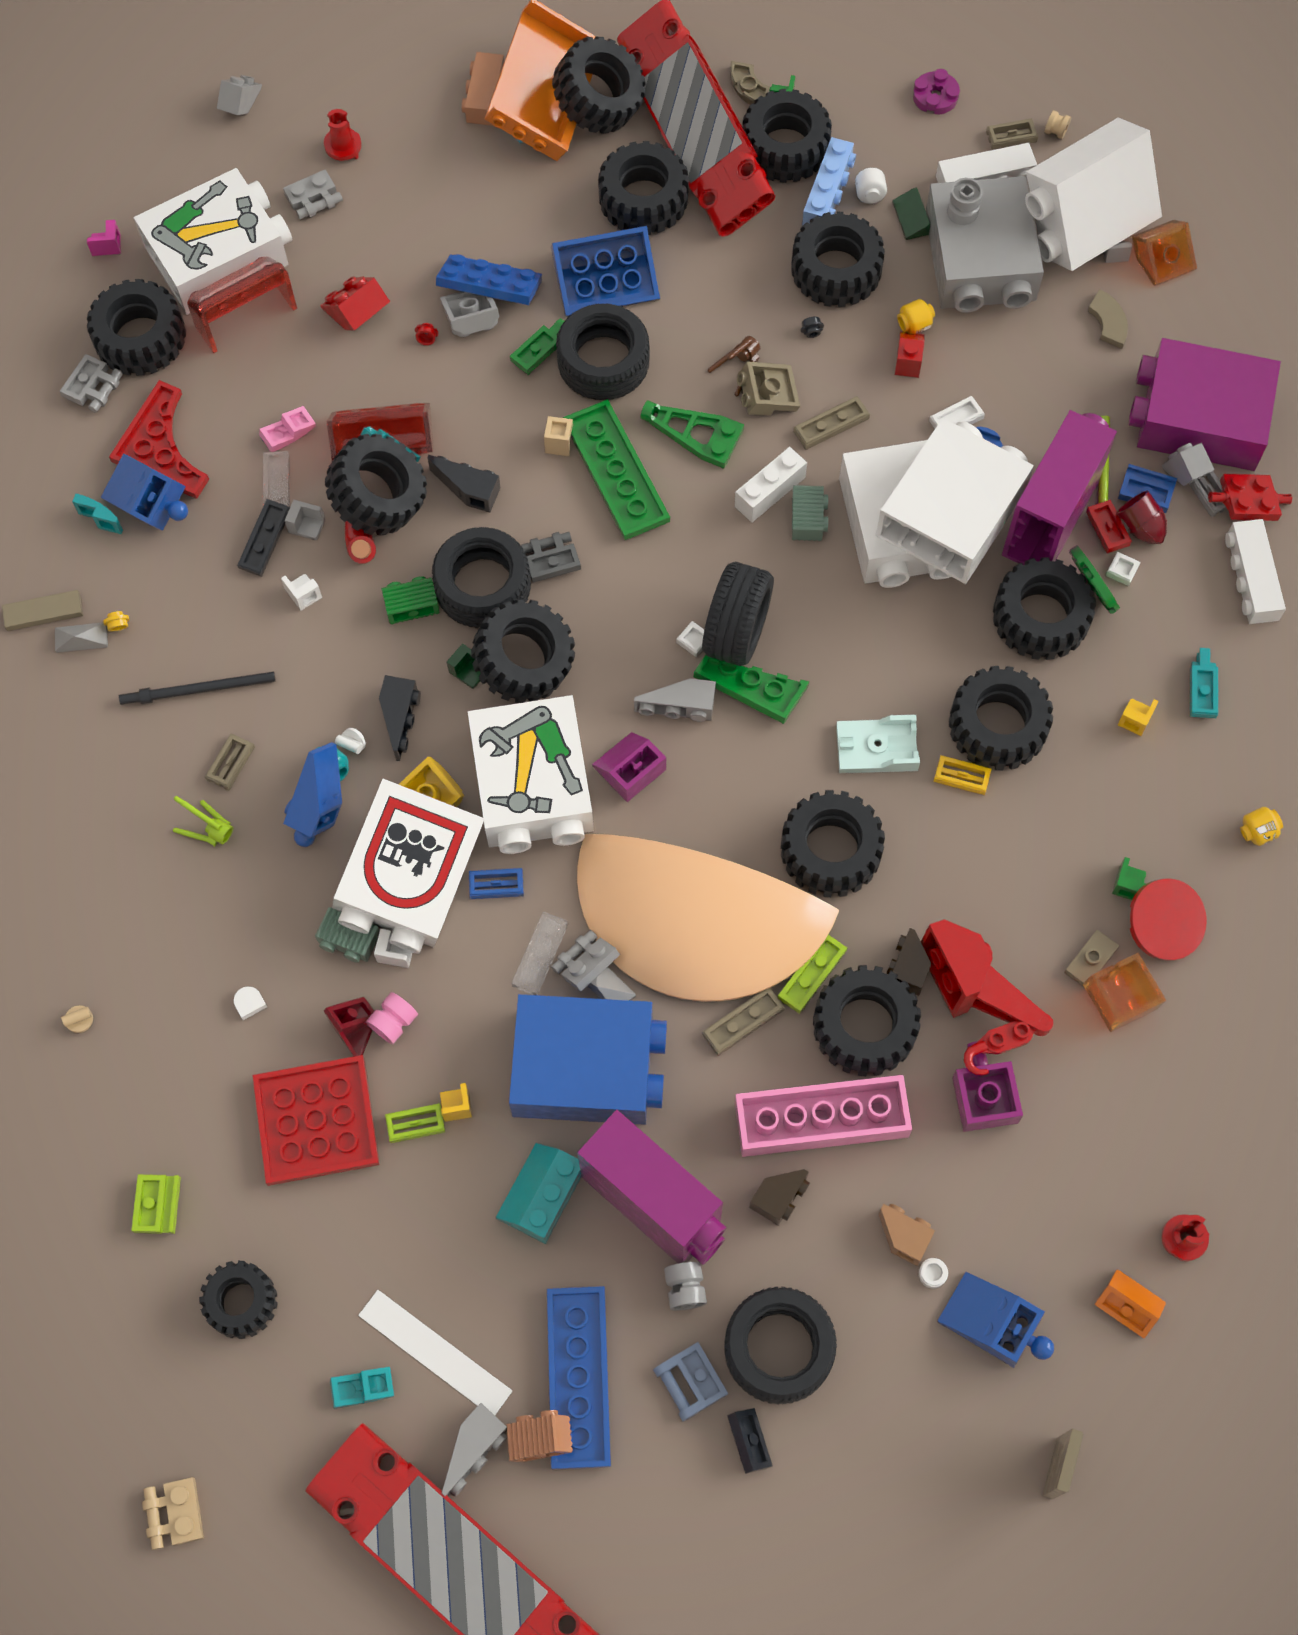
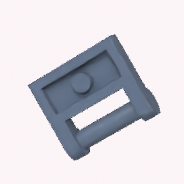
(699, 1376)

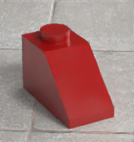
(909, 354)

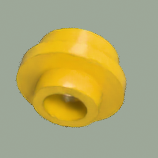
(116, 621)

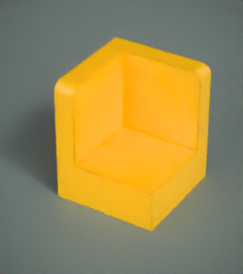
(1137, 716)
(456, 1104)

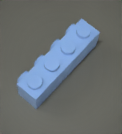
(830, 179)

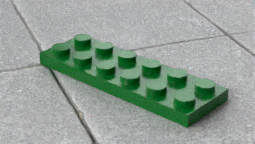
(617, 470)

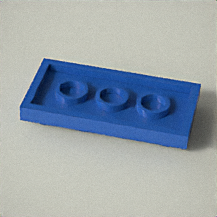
(489, 279)

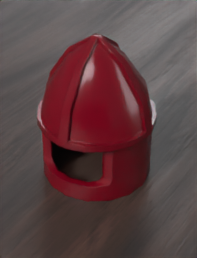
(1144, 518)

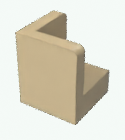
(558, 436)

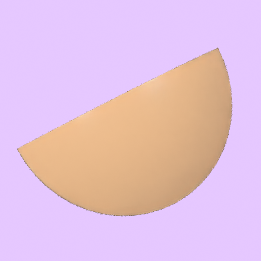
(696, 920)

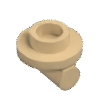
(78, 1019)

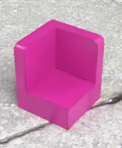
(105, 243)

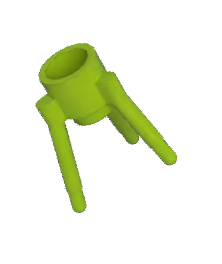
(218, 829)

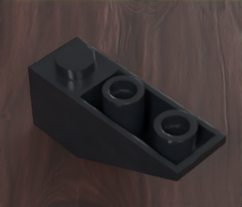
(472, 486)
(397, 703)

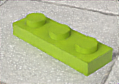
(812, 975)

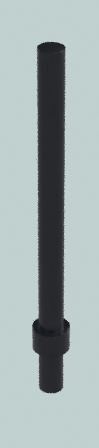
(147, 695)

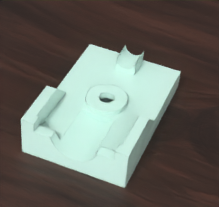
(897, 748)

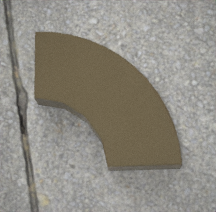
(746, 83)
(1111, 318)

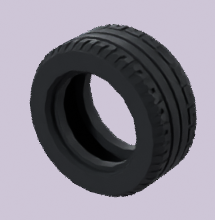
(599, 322)
(471, 546)
(737, 613)
(801, 1308)

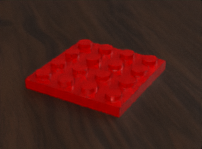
(315, 1120)

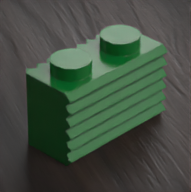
(410, 600)

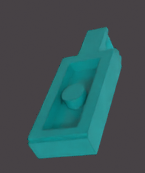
(1203, 686)

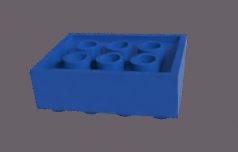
(605, 269)

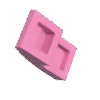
(288, 430)

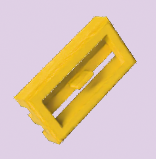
(957, 783)

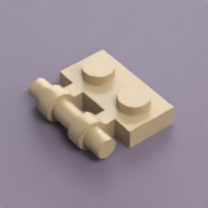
(182, 1512)

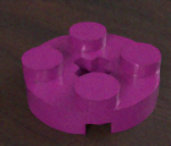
(939, 81)

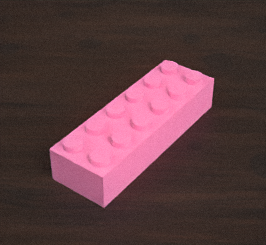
(822, 1115)

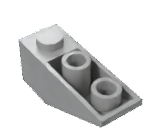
(683, 699)
(475, 1439)

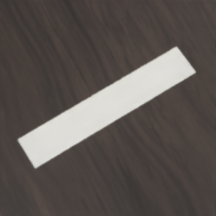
(435, 1352)

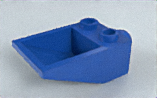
(145, 493)
(316, 796)
(989, 1319)

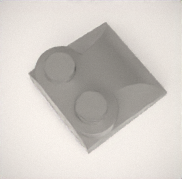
(469, 312)

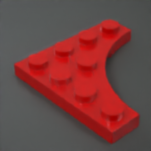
(152, 440)

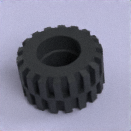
(219, 1286)

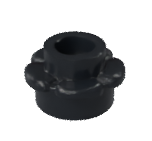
(812, 327)

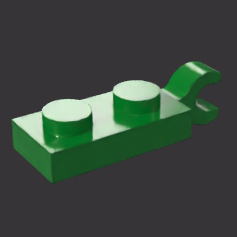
(536, 348)

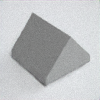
(1118, 253)

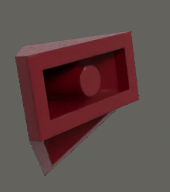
(350, 1023)

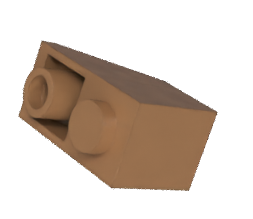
(905, 1235)

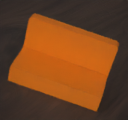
(1131, 1304)

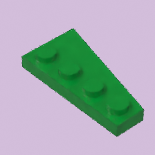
(760, 690)

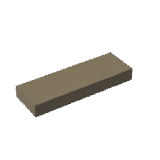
(831, 422)
(42, 610)
(743, 1021)

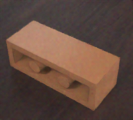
(480, 88)

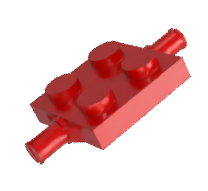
(1250, 497)

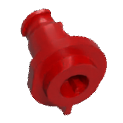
(341, 141)
(1191, 1246)

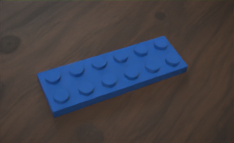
(580, 1373)

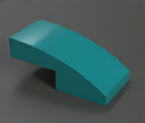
(102, 515)
(361, 1387)

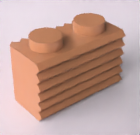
(539, 1437)

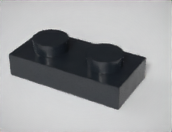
(749, 1440)

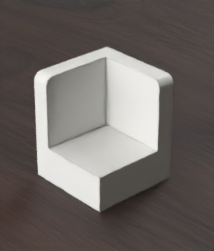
(302, 590)
(390, 954)

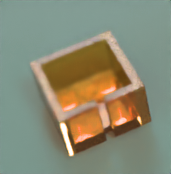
(1126, 993)

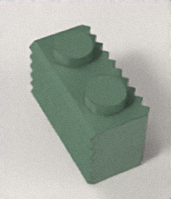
(807, 512)
(353, 944)

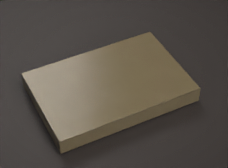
(1063, 1464)

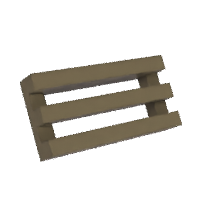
(1013, 136)
(249, 747)

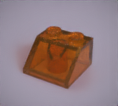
(1165, 251)

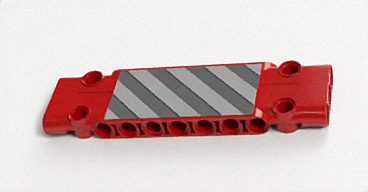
(697, 119)
(435, 1545)

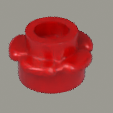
(426, 333)

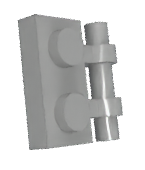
(312, 189)
(84, 380)
(589, 964)

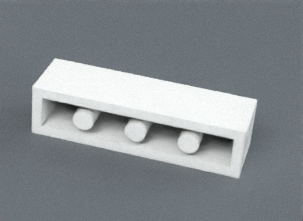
(992, 164)
(1255, 571)

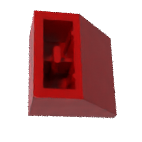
(355, 302)

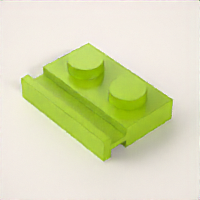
(156, 1204)

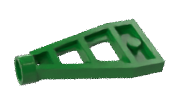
(721, 443)

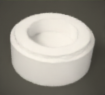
(933, 1273)

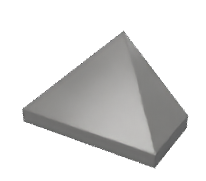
(81, 637)
(609, 986)

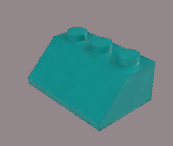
(541, 1192)

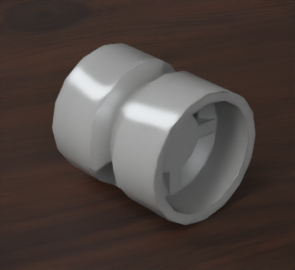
(964, 201)
(685, 1286)

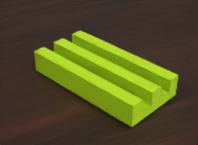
(416, 1123)

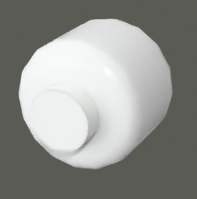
(870, 185)

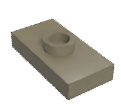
(1091, 957)

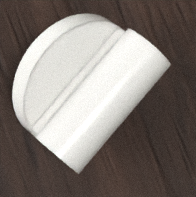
(351, 740)

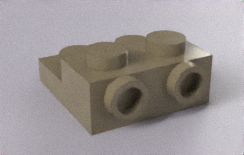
(768, 388)

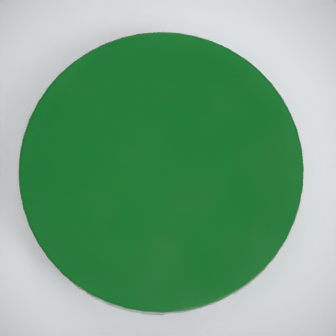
(1094, 579)

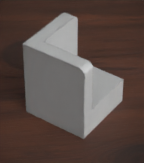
(305, 519)

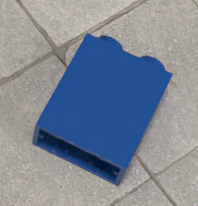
(585, 1059)

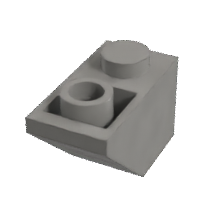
(238, 94)
(1188, 464)

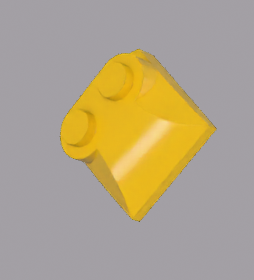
(434, 781)

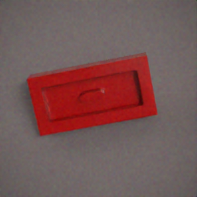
(1108, 526)

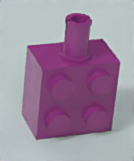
(989, 1098)

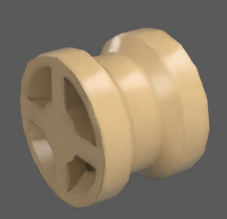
(1057, 124)

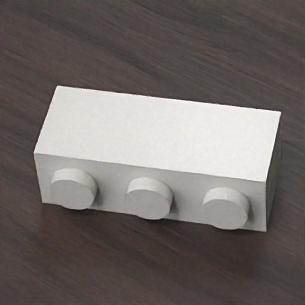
(770, 484)

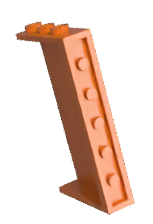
(524, 91)

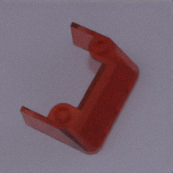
(236, 291)
(406, 423)

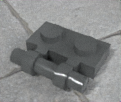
(554, 561)

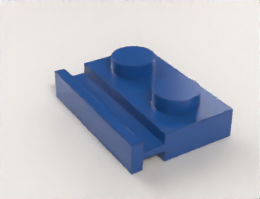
(1142, 479)

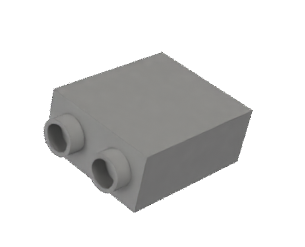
(993, 256)

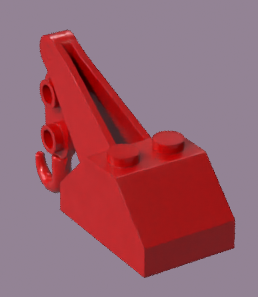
(968, 980)

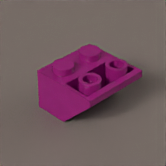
(631, 765)

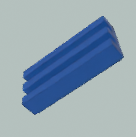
(496, 893)

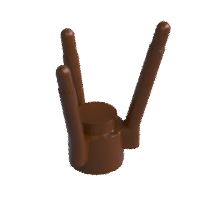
(744, 351)

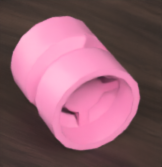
(390, 1020)

